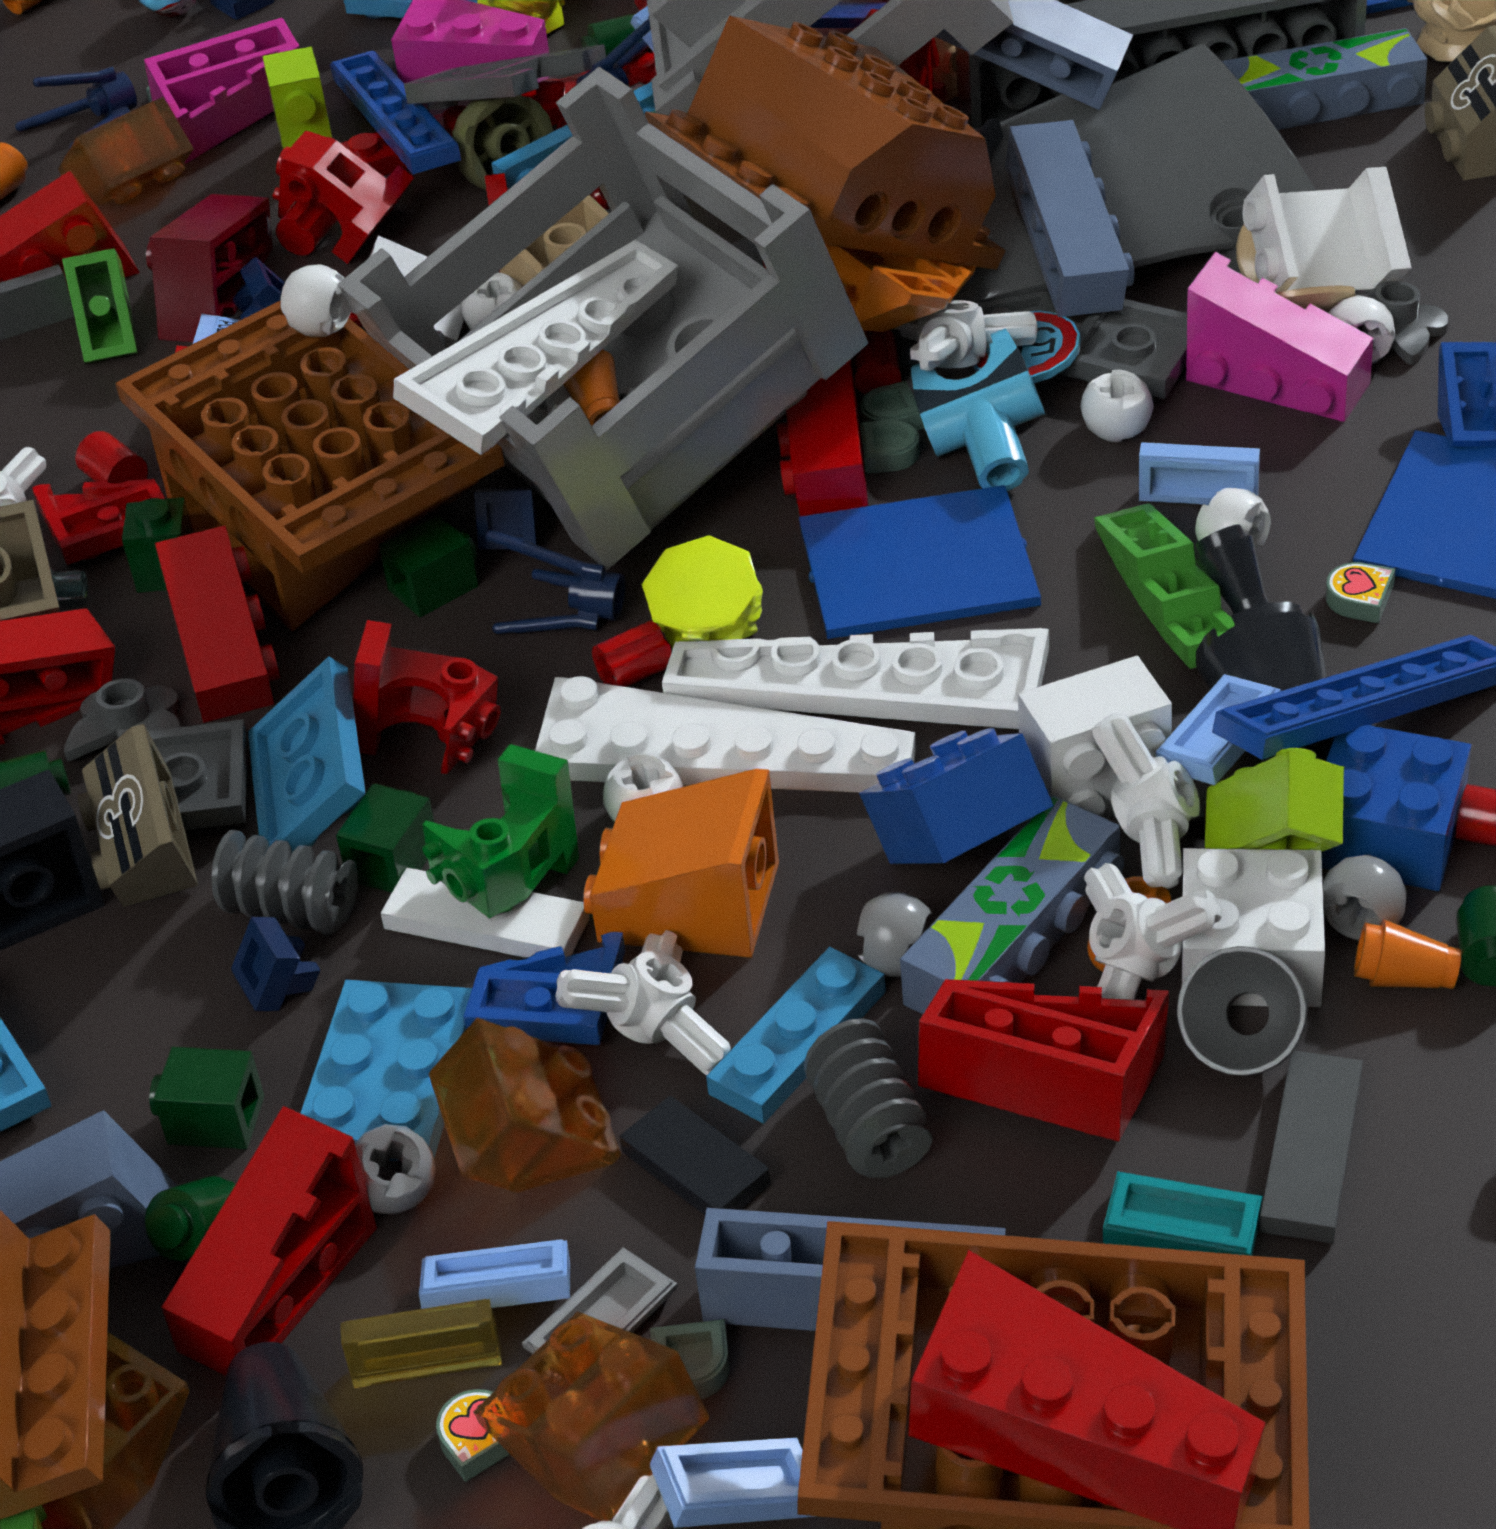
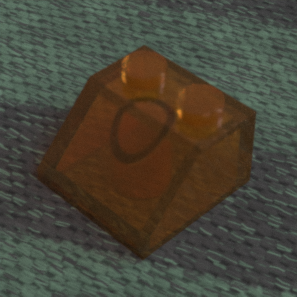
(128, 153)

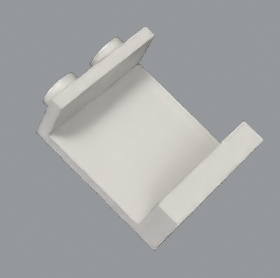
(1327, 234)

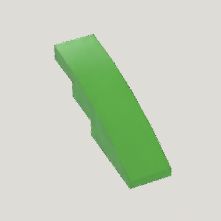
(1164, 577)

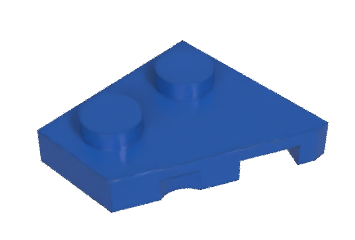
(525, 991)

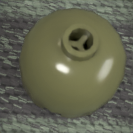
(495, 129)

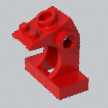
(340, 180)
(453, 695)

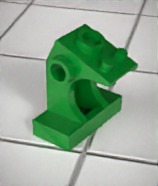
(508, 856)

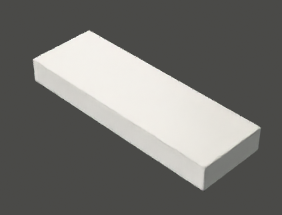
(529, 927)

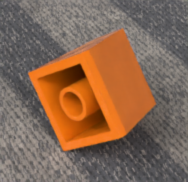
(689, 865)

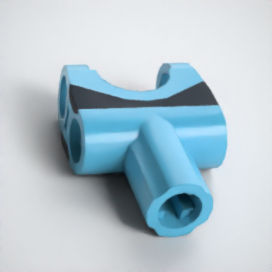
(982, 412)

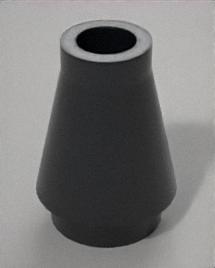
(1233, 565)

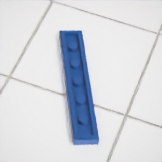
(382, 100)
(1358, 697)

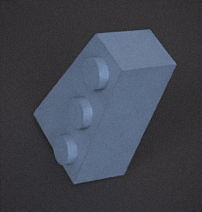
(81, 1174)

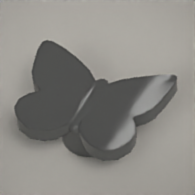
(1411, 322)
(116, 709)

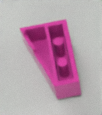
(462, 33)
(219, 82)
(1271, 348)

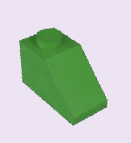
(100, 305)

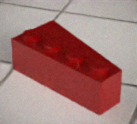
(1078, 1407)

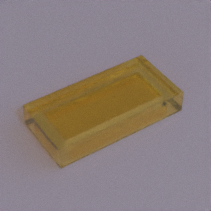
(421, 1343)

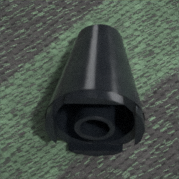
(1269, 647)
(280, 1449)

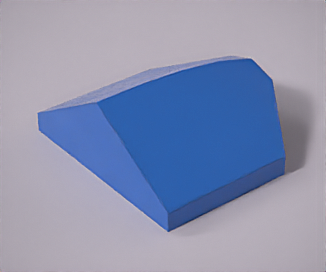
(1467, 393)

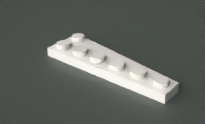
(533, 347)
(912, 681)
(710, 739)

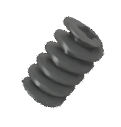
(283, 883)
(867, 1099)

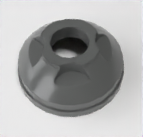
(1207, 1001)

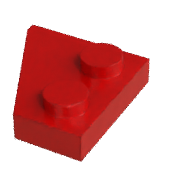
(93, 520)

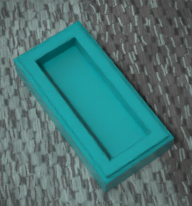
(1181, 1216)

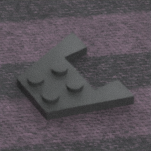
(498, 78)

